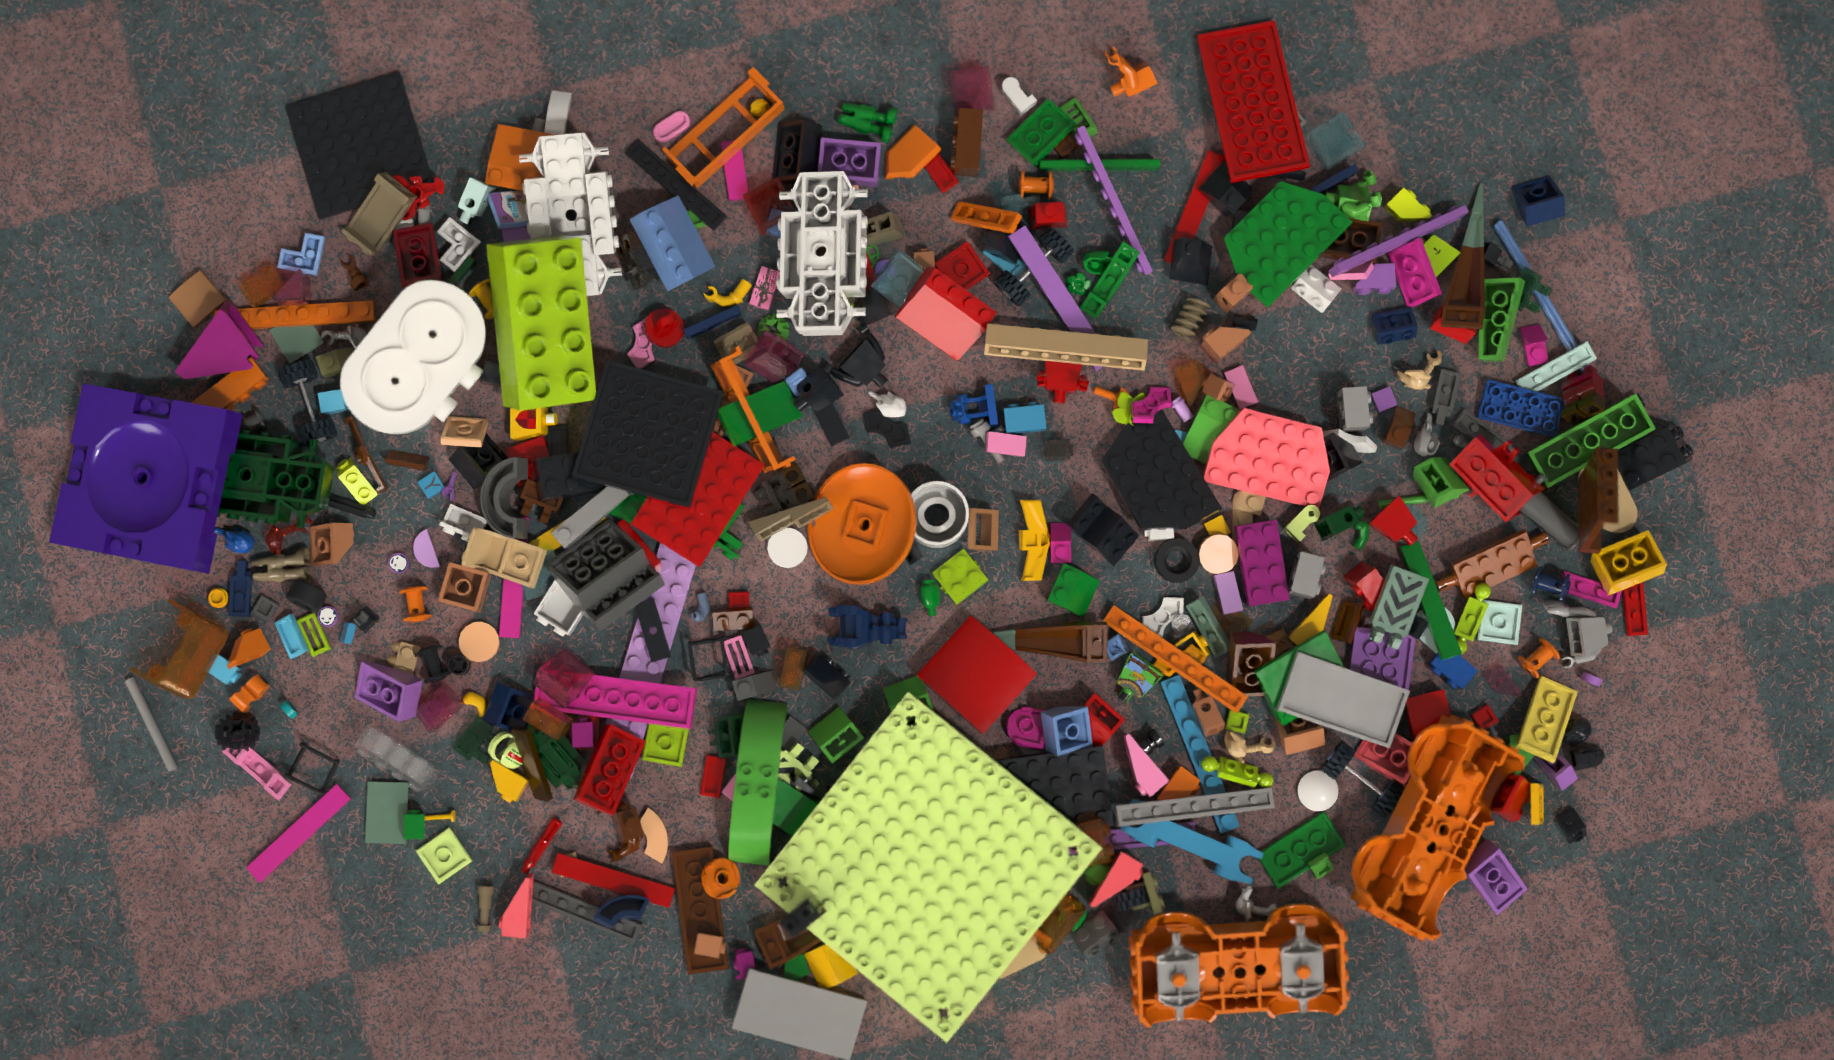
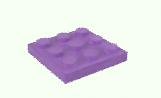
(1381, 660)

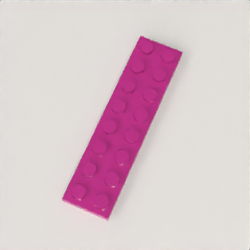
(632, 701)

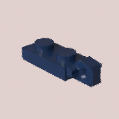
(240, 591)

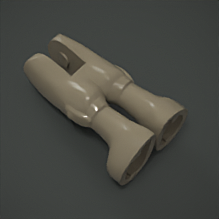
(277, 562)

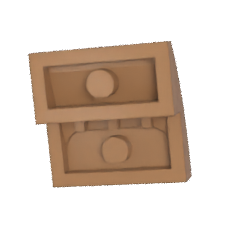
(197, 298)

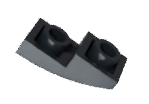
(813, 787)

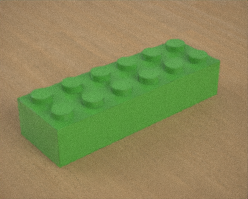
(1573, 448)

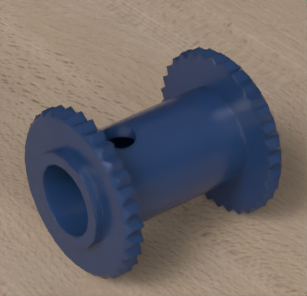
(1549, 584)

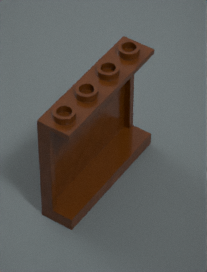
(1597, 498)

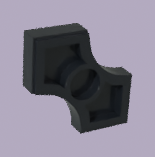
(895, 433)

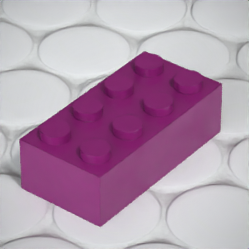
(1261, 562)

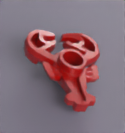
(421, 190)

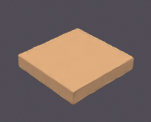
(464, 431)

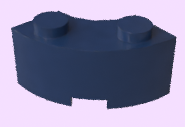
(621, 908)

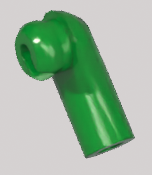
(1363, 535)

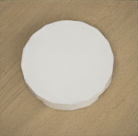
(787, 548)

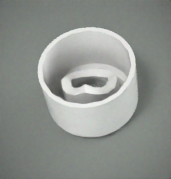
(956, 504)

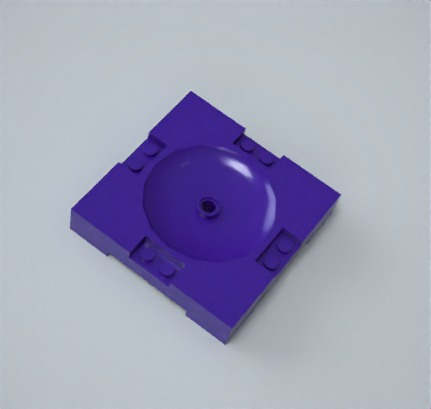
(137, 436)

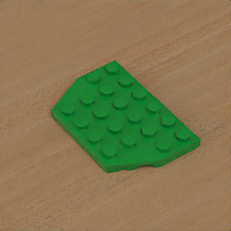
(1283, 238)

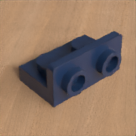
(1394, 325)

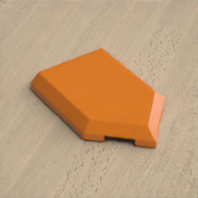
(910, 154)

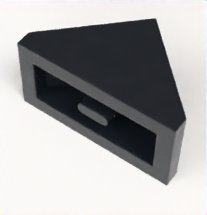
(875, 307)

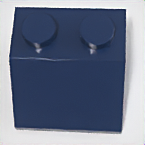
(1539, 200)
(507, 707)

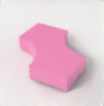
(641, 353)

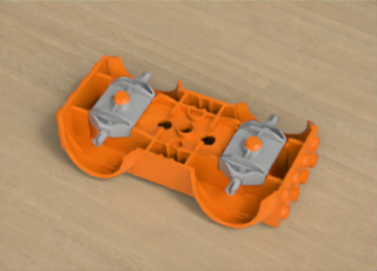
(1179, 951)

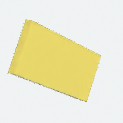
(1546, 719)

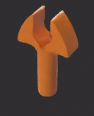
(1109, 394)

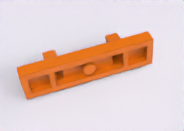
(986, 217)

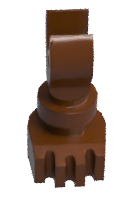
(358, 279)

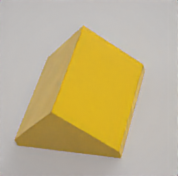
(829, 966)

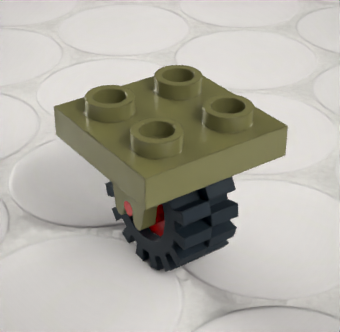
(1140, 895)

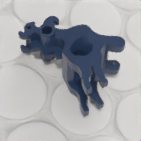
(862, 628)

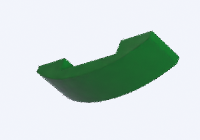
(1110, 280)

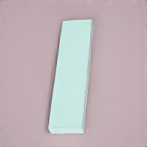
(1557, 368)

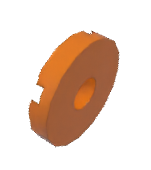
(710, 878)

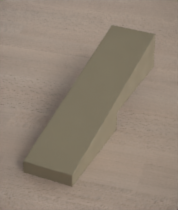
(800, 515)

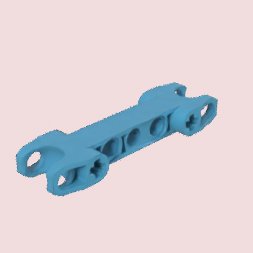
(1224, 855)

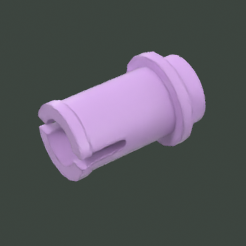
(1182, 409)

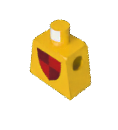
(530, 423)

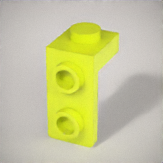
(355, 481)

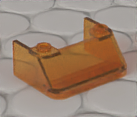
(192, 656)

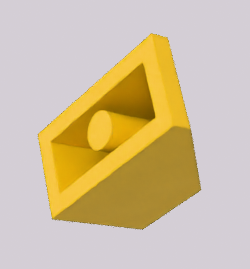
(508, 782)

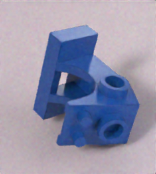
(986, 405)

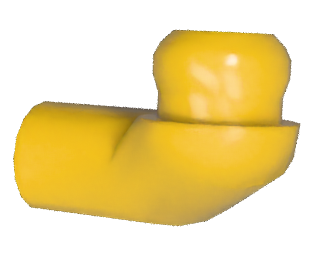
(476, 700)

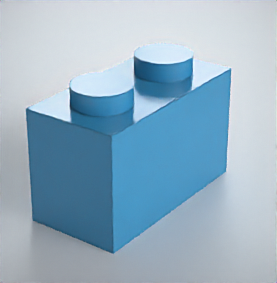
(1024, 419)

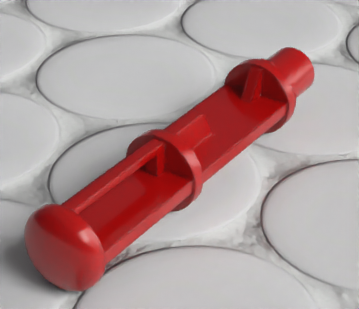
(542, 843)

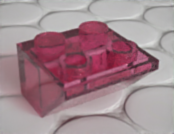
(773, 357)

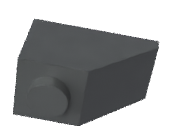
(754, 685)

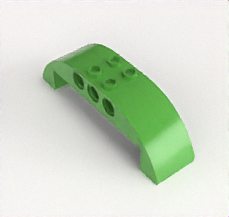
(756, 782)

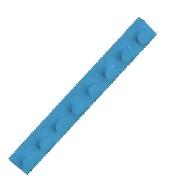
(1195, 745)

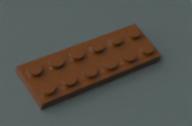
(697, 909)

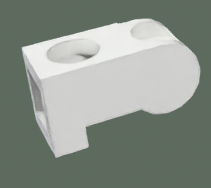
(1016, 96)

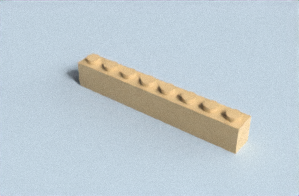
(1066, 346)

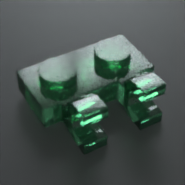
(1532, 283)
(473, 738)

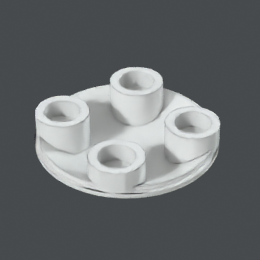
(1317, 791)

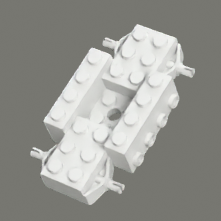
(567, 185)
(822, 282)

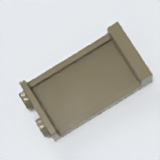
(379, 214)

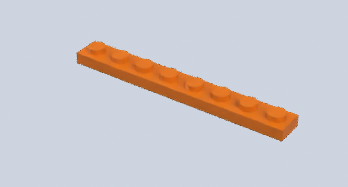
(309, 314)
(1175, 659)

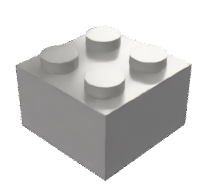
(1354, 409)
(1306, 575)

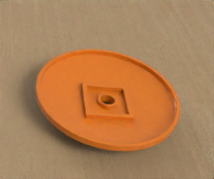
(838, 537)

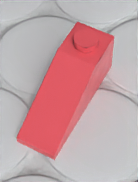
(517, 917)

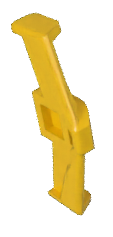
(1034, 539)

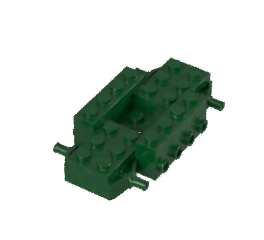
(279, 480)

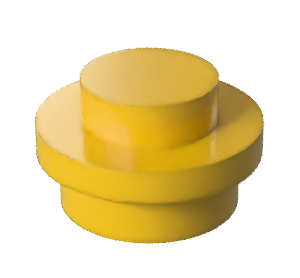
(759, 107)
(218, 597)

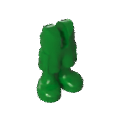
(863, 119)

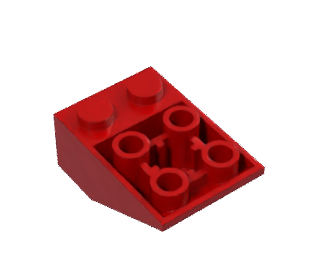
(1103, 719)

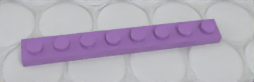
(1109, 193)
(1391, 242)

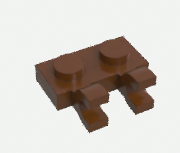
(531, 496)

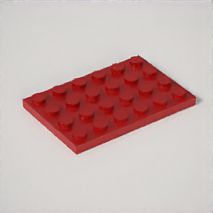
(720, 490)

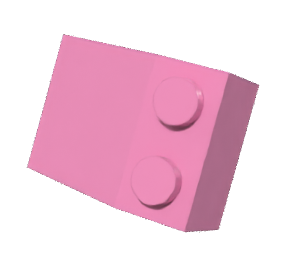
(1144, 771)

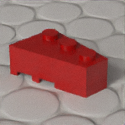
(1365, 583)

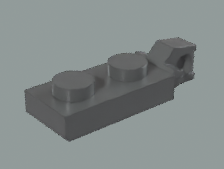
(1445, 395)

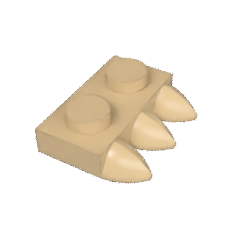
(405, 658)

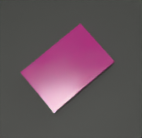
(1415, 273)

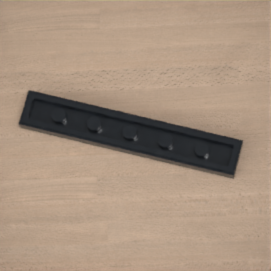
(676, 185)

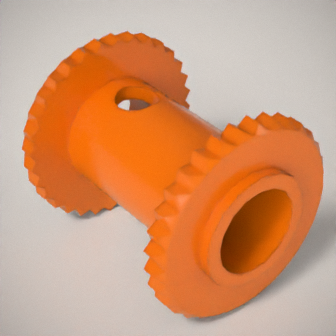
(1036, 184)
(415, 601)
(1539, 656)

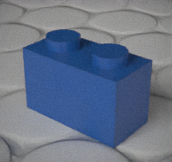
(1455, 670)

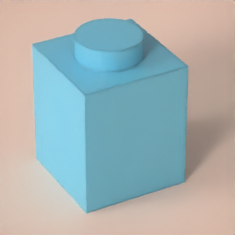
(332, 402)
(220, 671)

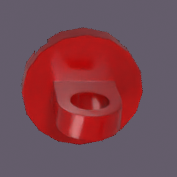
(664, 328)

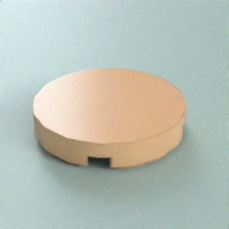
(1218, 553)
(479, 641)

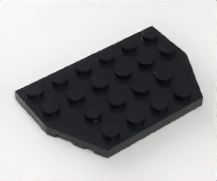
(1158, 477)

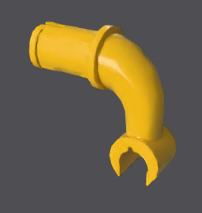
(733, 298)

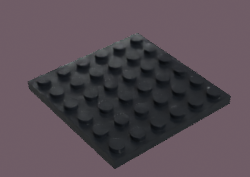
(354, 137)
(648, 434)

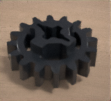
(237, 732)

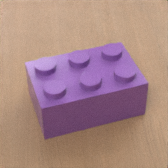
(856, 158)

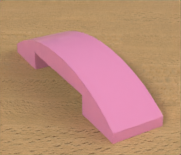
(261, 770)

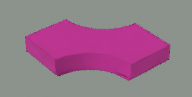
(1157, 399)

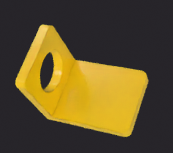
(1201, 641)

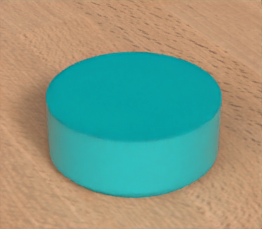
(288, 708)

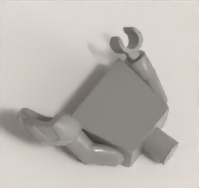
(1585, 631)

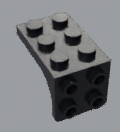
(1653, 456)

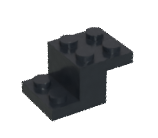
(1102, 529)

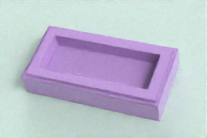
(1228, 593)

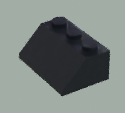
(796, 149)

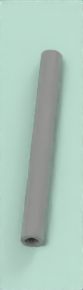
(151, 724)

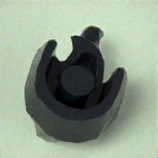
(1577, 731)

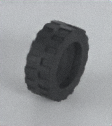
(1177, 545)

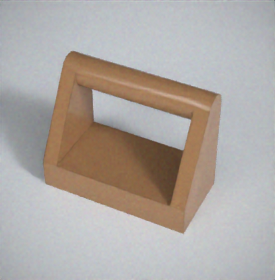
(989, 529)

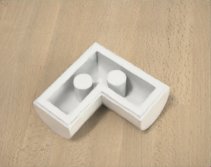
(462, 244)

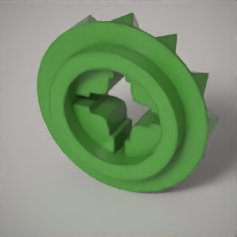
(771, 320)

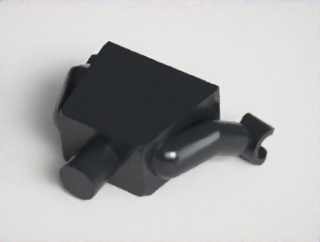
(862, 363)

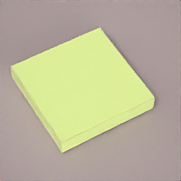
(444, 855)

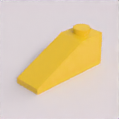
(1312, 623)

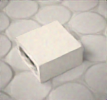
(558, 611)

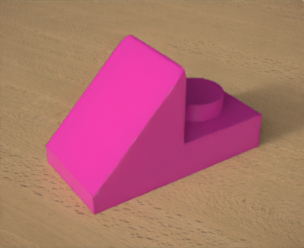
(1534, 345)
(1060, 543)

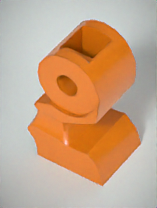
(250, 692)

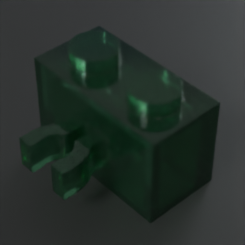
(727, 734)

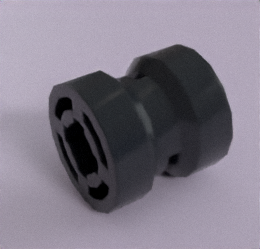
(456, 664)
(1145, 742)

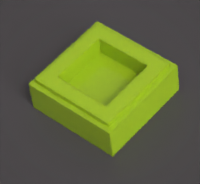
(1237, 721)

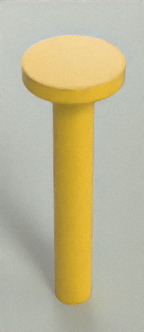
(452, 816)

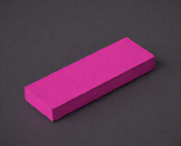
(735, 174)
(1591, 590)

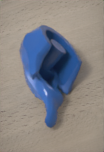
(237, 540)

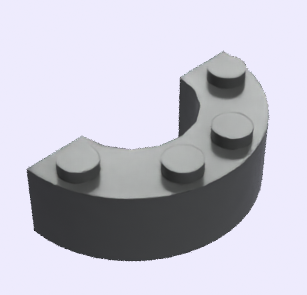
(496, 498)

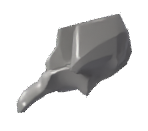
(1425, 443)

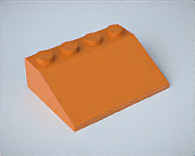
(504, 164)

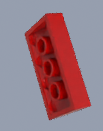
(609, 770)

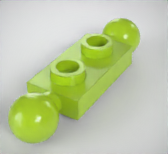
(1472, 616)
(1237, 772)

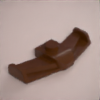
(363, 456)

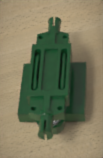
(559, 760)

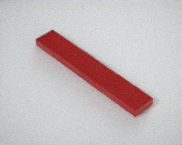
(1196, 203)
(612, 879)

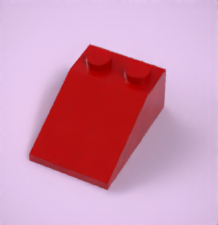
(1511, 798)

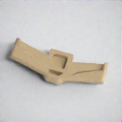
(1244, 507)

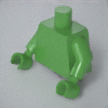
(1356, 200)

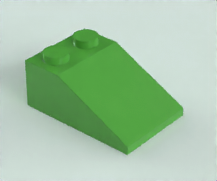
(1206, 426)

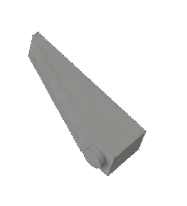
(588, 516)

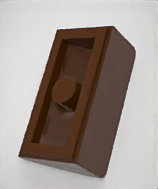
(407, 460)

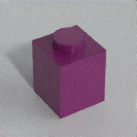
(583, 733)

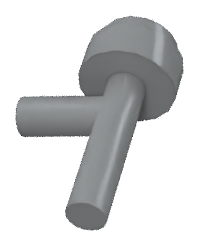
(979, 429)

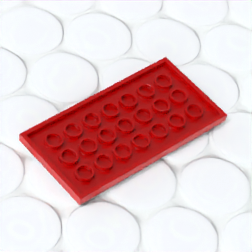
(1253, 101)

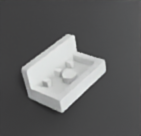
(1316, 288)
(461, 522)

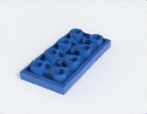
(1520, 408)

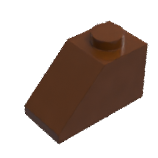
(1399, 428)

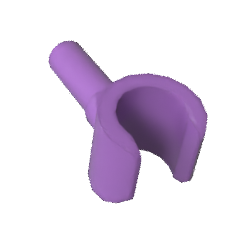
(449, 489)

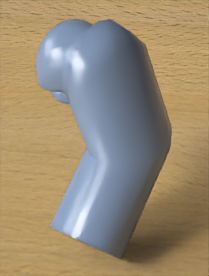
(703, 608)

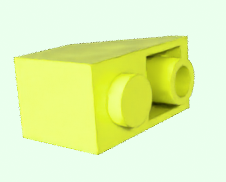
(1407, 209)

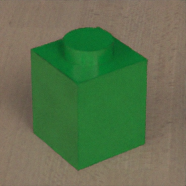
(413, 825)

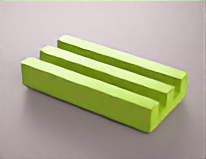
(320, 650)

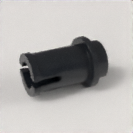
(1245, 322)

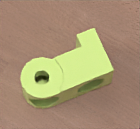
(1301, 521)

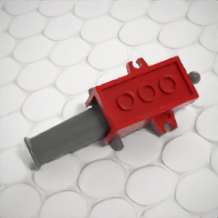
(1510, 488)

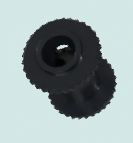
(433, 664)

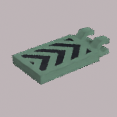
(1397, 605)

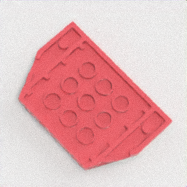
(1270, 458)

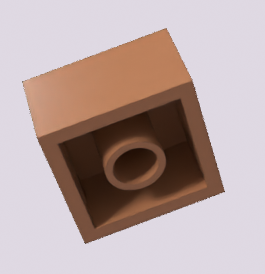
(464, 587)

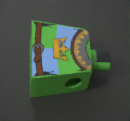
(1137, 677)

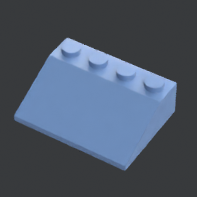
(672, 243)

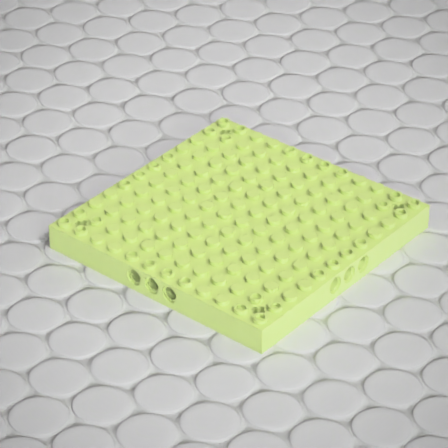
(929, 866)

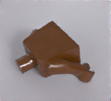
(627, 828)

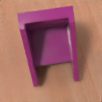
(222, 346)

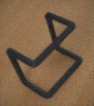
(721, 639)
(305, 747)

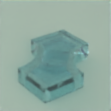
(541, 585)

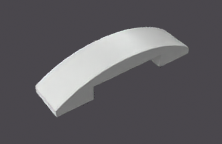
(558, 112)

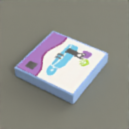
(508, 208)

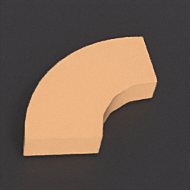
(656, 835)

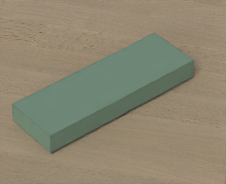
(1209, 626)

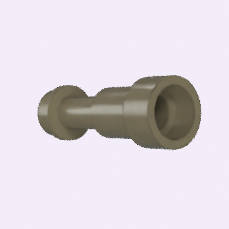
(485, 898)

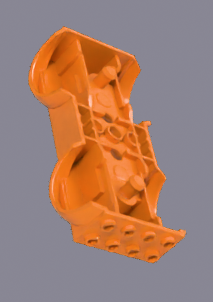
(1394, 870)

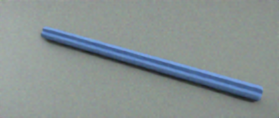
(1548, 307)

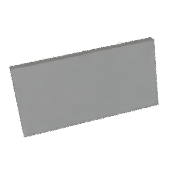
(1342, 699)
(799, 1014)

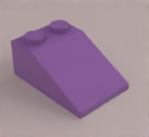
(388, 690)
(1493, 877)

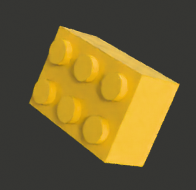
(1628, 562)

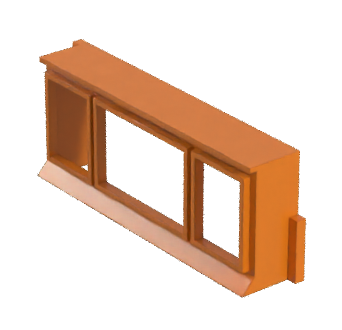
(762, 84)
(736, 390)

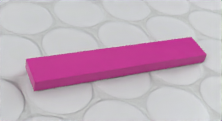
(512, 606)
(298, 833)

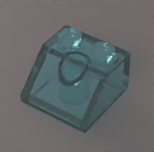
(897, 278)

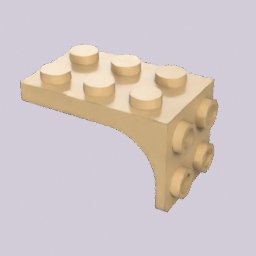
(504, 557)

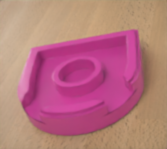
(1026, 728)

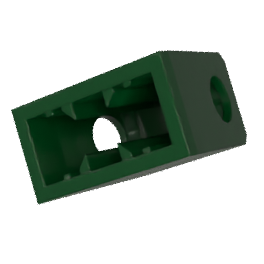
(1339, 521)

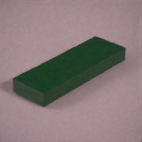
(462, 271)

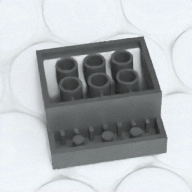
(605, 574)

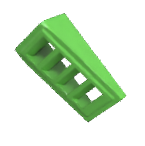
(1092, 129)

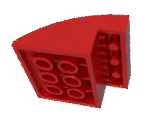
(976, 674)

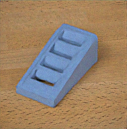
(794, 379)

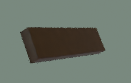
(532, 763)

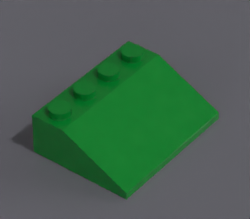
(1274, 673)

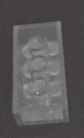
(398, 758)

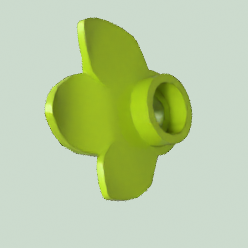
(1123, 413)

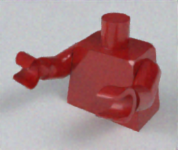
(1062, 379)

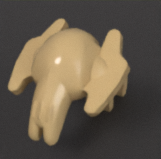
(1419, 378)
(1237, 748)

